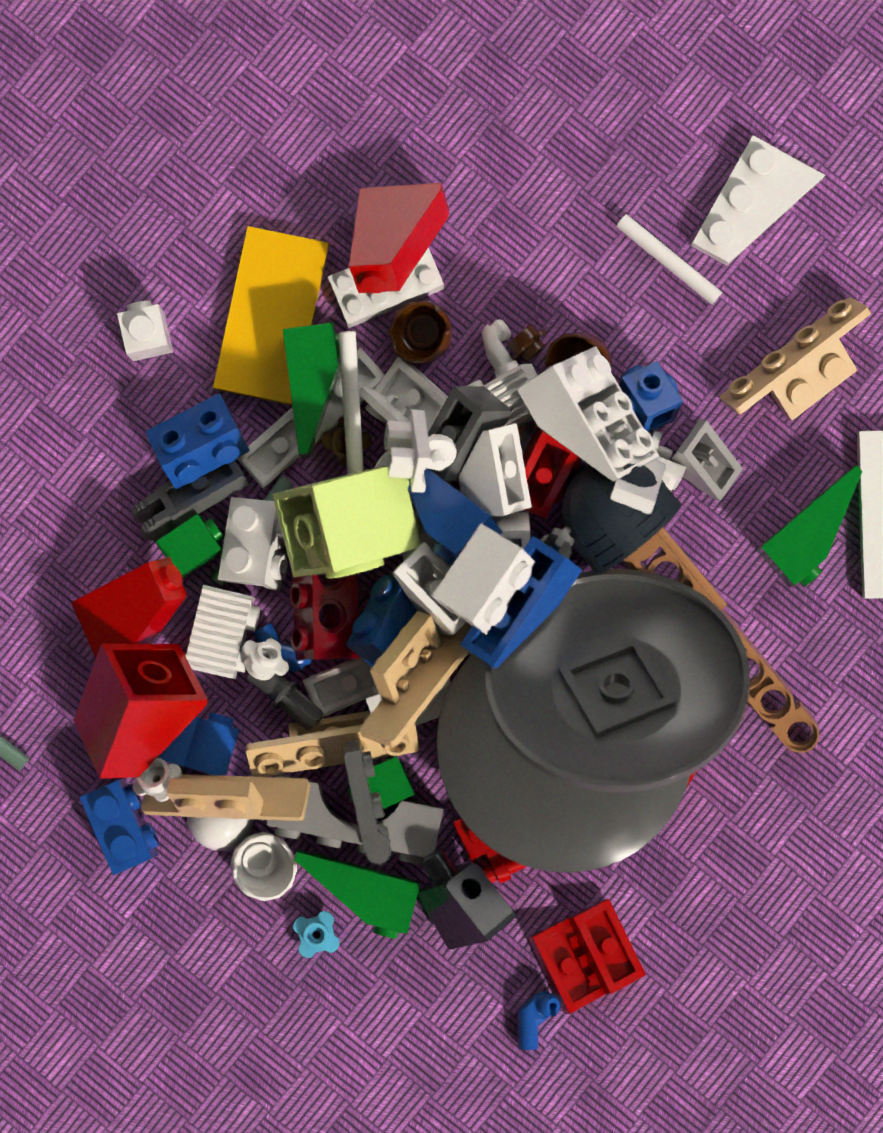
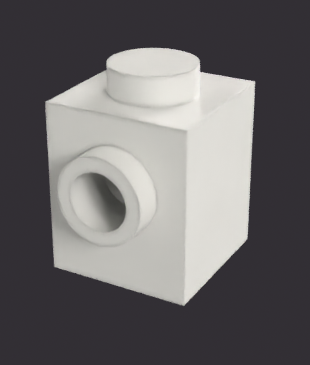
(144, 331)

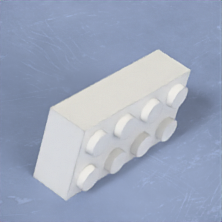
(365, 306)

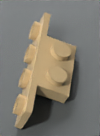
(804, 367)
(411, 676)
(320, 746)
(232, 797)

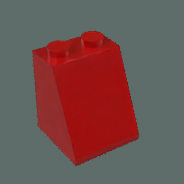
(136, 706)

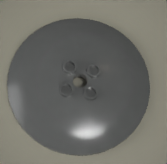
(635, 630)
(527, 811)

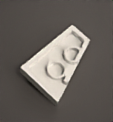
(752, 199)

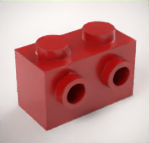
(546, 471)

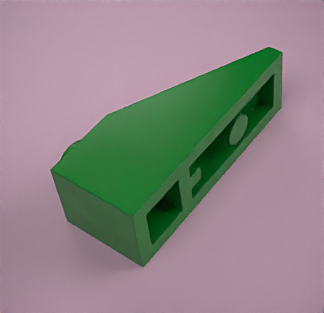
(312, 373)
(808, 537)
(369, 893)

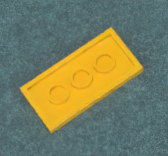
(272, 292)

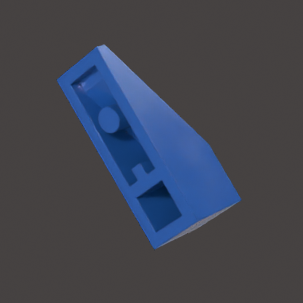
(448, 517)
(528, 607)

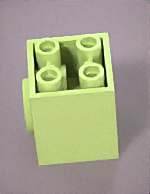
(347, 523)

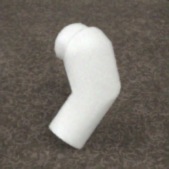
(492, 339)

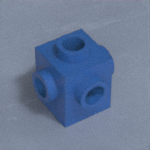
(652, 395)

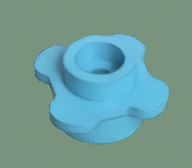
(321, 923)

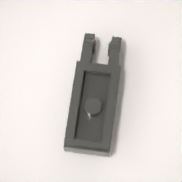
(186, 501)
(367, 804)

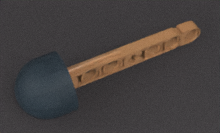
(614, 532)

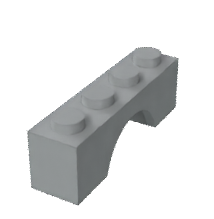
(411, 826)

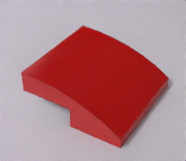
(586, 956)

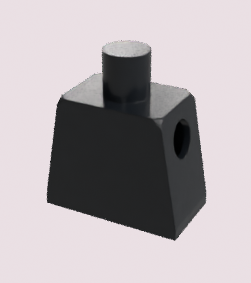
(462, 902)

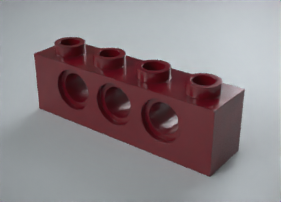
(340, 604)

